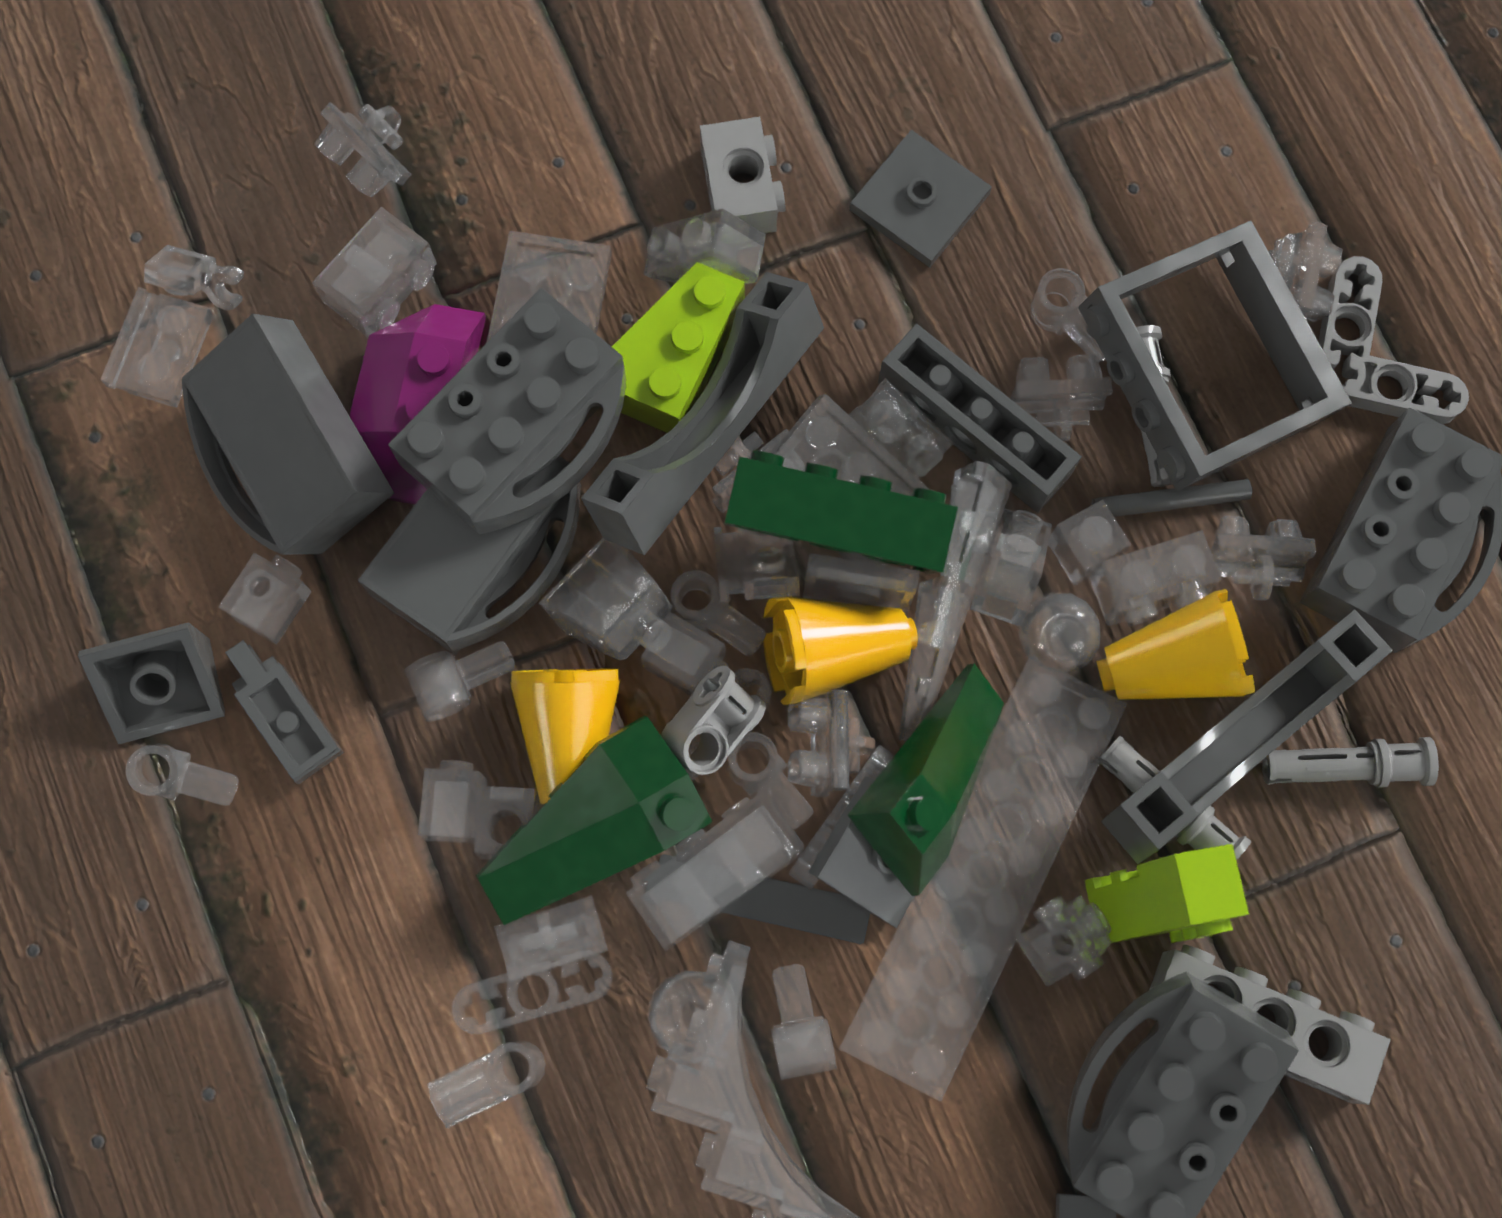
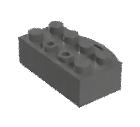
(515, 416)
(285, 433)
(1412, 532)
(450, 576)
(1175, 1100)

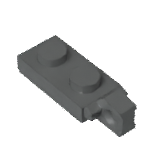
(282, 714)

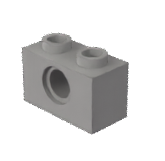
(742, 149)

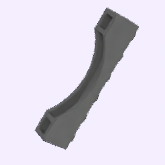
(648, 488)
(1245, 737)

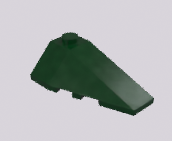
(925, 788)
(607, 816)

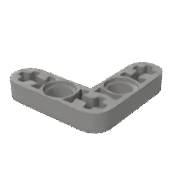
(1364, 369)

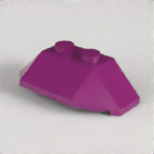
(403, 373)

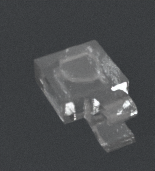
(187, 272)

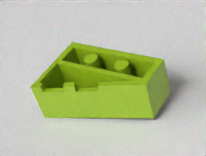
(678, 346)
(1177, 895)

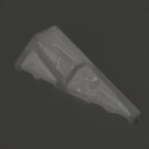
(945, 600)

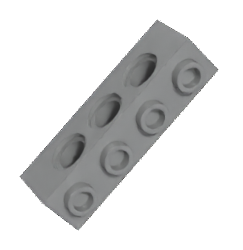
(1353, 1051)

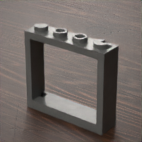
(1276, 321)

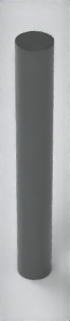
(1171, 499)

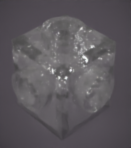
(1054, 953)

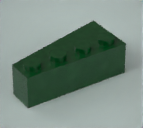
(841, 513)

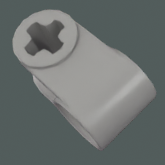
(716, 719)

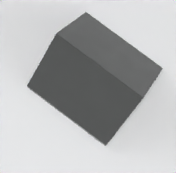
(155, 681)

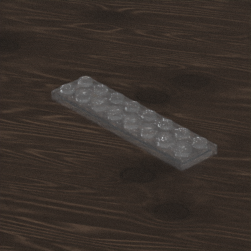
(974, 907)

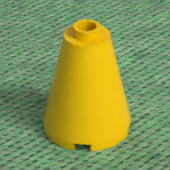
(831, 644)
(1181, 655)
(562, 718)

